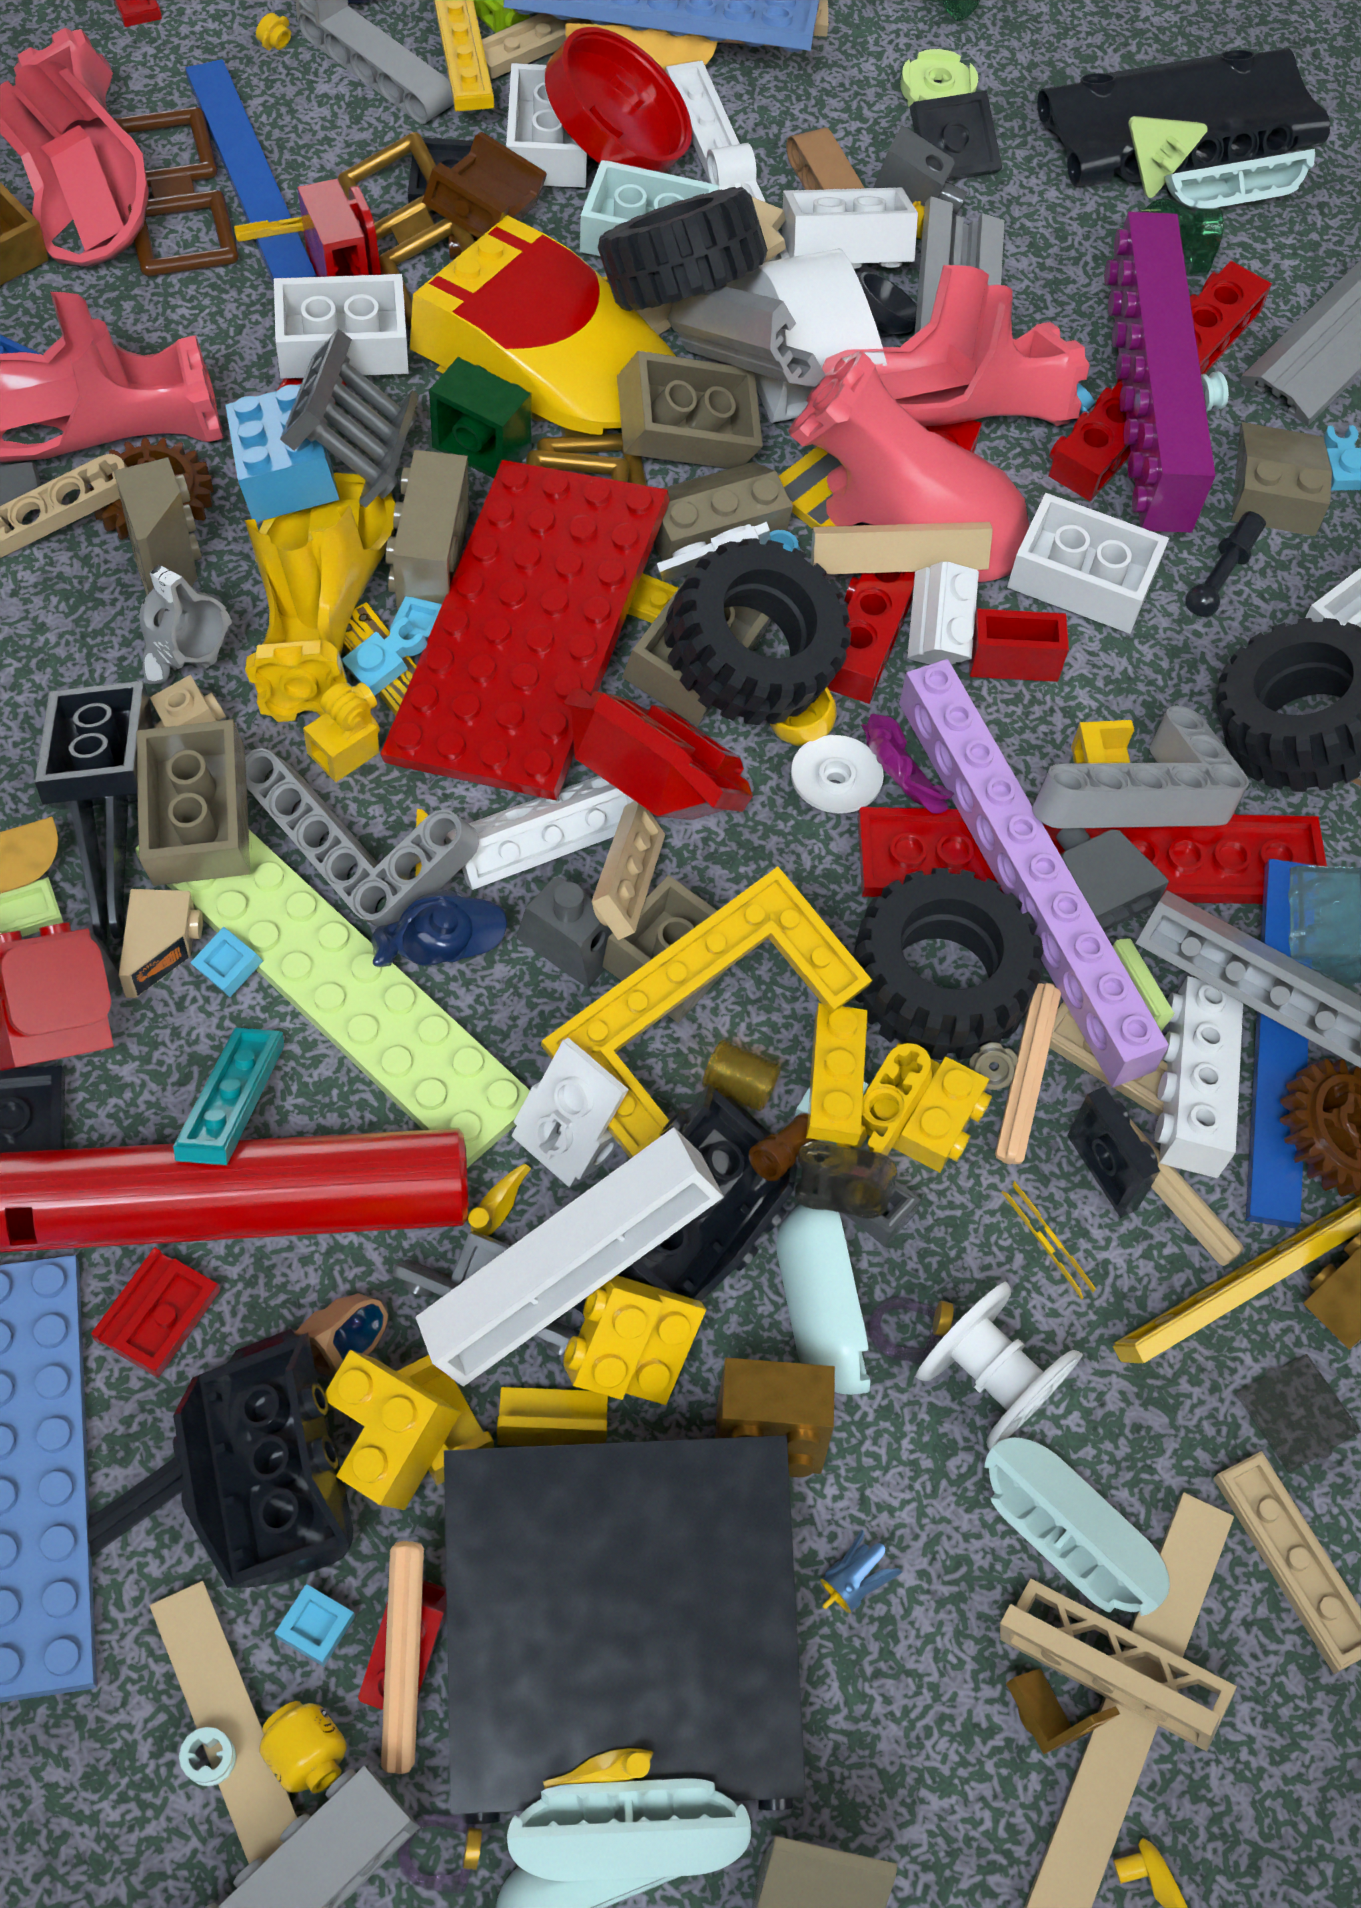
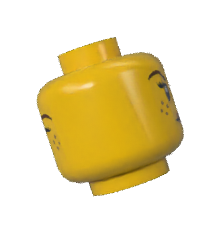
(302, 1747)

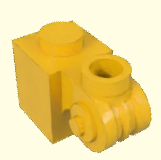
(346, 732)

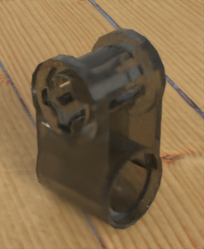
(843, 1179)

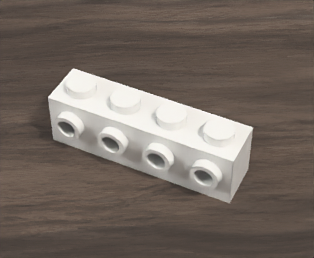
(1200, 1080)

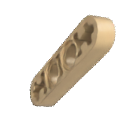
(49, 498)

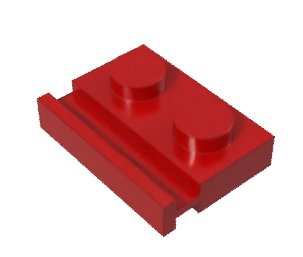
(156, 1312)

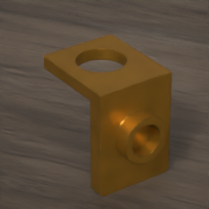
(1045, 1717)

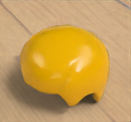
(810, 724)

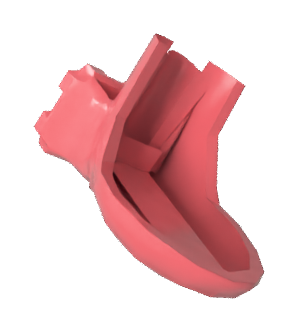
(74, 149)
(970, 364)
(102, 390)
(900, 470)

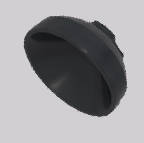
(890, 305)

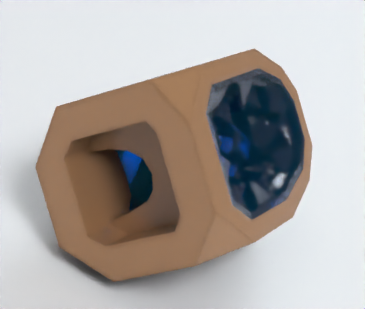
(343, 1326)

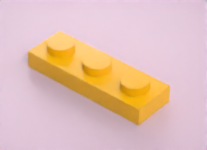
(837, 1075)

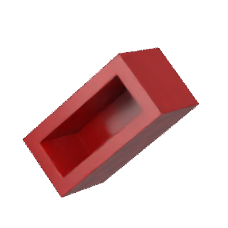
(1019, 645)

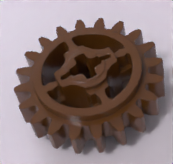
(195, 474)
(1327, 1132)

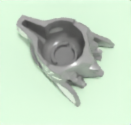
(179, 626)

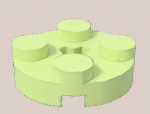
(936, 64)

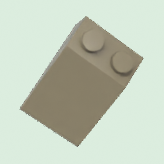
(1282, 478)
(820, 1877)

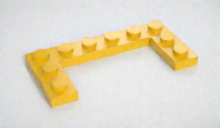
(763, 911)

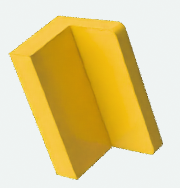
(551, 1417)

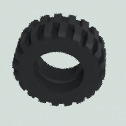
(683, 249)
(785, 591)
(1281, 668)
(957, 911)

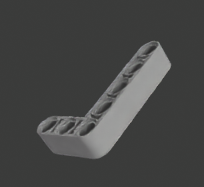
(375, 58)
(1187, 787)
(343, 850)

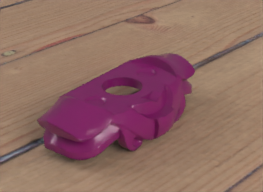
(888, 744)

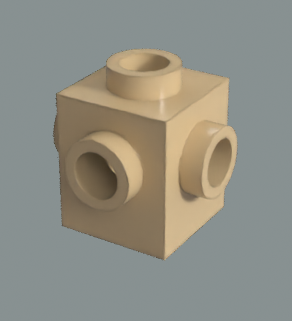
(185, 705)

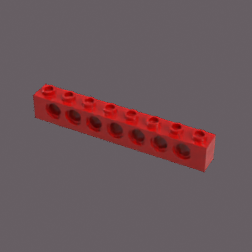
(1097, 445)
(881, 604)

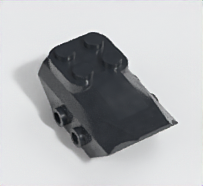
(725, 1234)
(262, 1465)

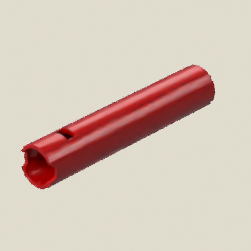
(262, 1192)

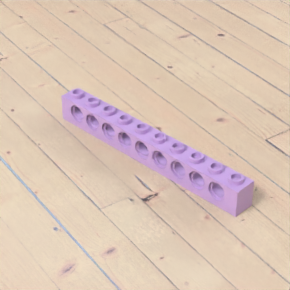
(1030, 867)

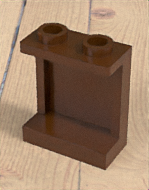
(484, 187)

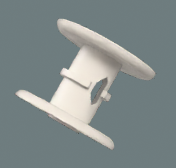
(997, 1364)

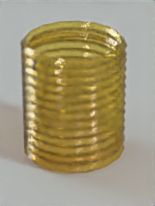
(741, 1074)

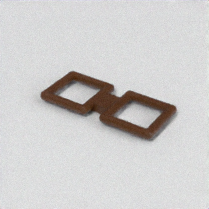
(175, 193)

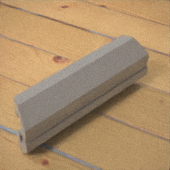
(955, 243)
(743, 333)
(1316, 354)

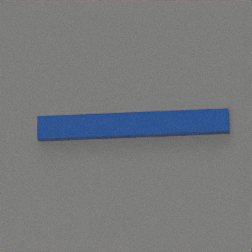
(247, 167)
(1273, 1175)

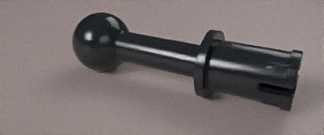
(1205, 598)

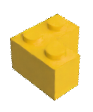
(400, 1431)

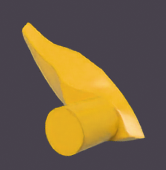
(497, 1202)
(611, 1766)
(1152, 1865)

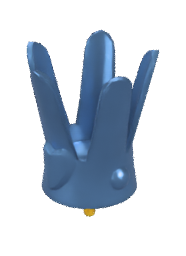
(845, 1577)

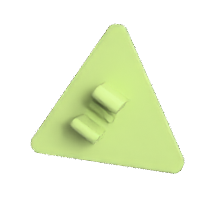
(1162, 147)

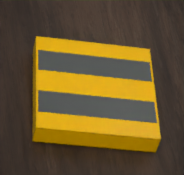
(808, 487)

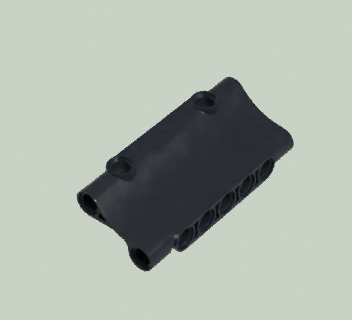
(1228, 92)

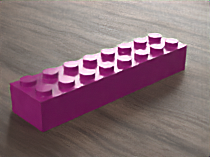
(1159, 373)

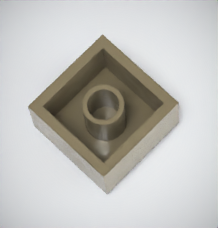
(665, 918)

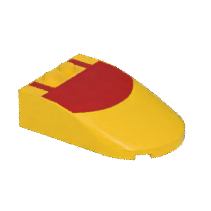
(536, 321)

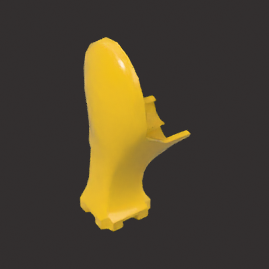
(313, 578)

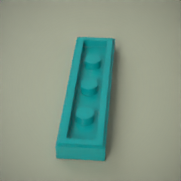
(229, 1097)

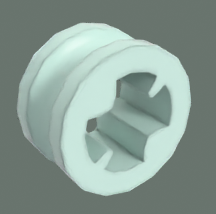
(1215, 390)
(208, 1737)

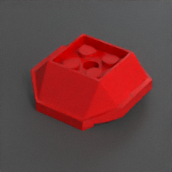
(656, 757)

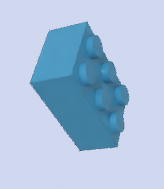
(269, 471)

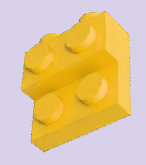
(941, 1115)
(632, 1340)

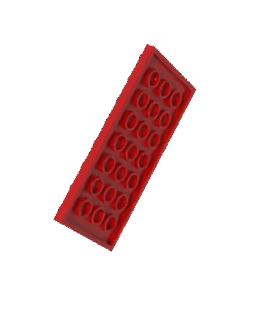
(524, 626)

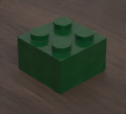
(480, 417)

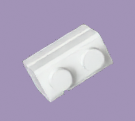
(943, 613)

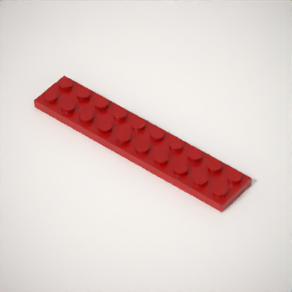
(1198, 861)

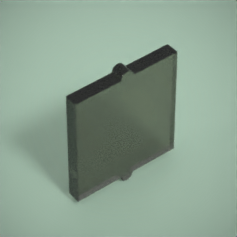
(1298, 1413)

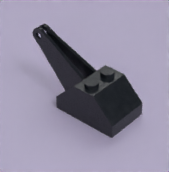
(90, 762)

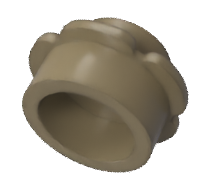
(991, 1053)

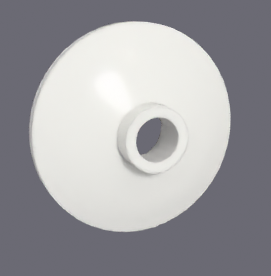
(840, 760)

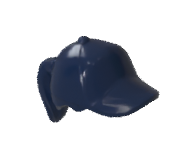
(440, 930)

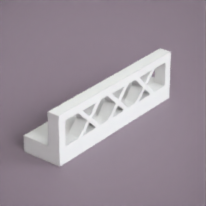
(543, 830)

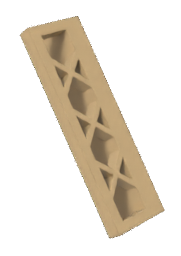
(1110, 1674)

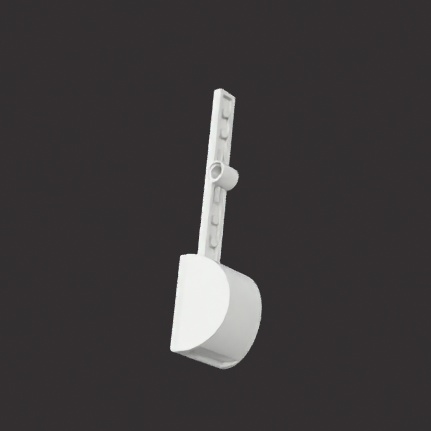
(815, 287)

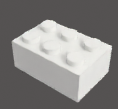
(537, 132)
(864, 223)
(361, 306)
(1087, 562)

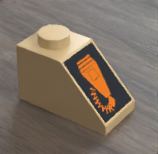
(156, 937)

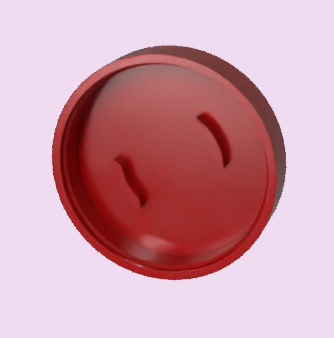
(617, 101)

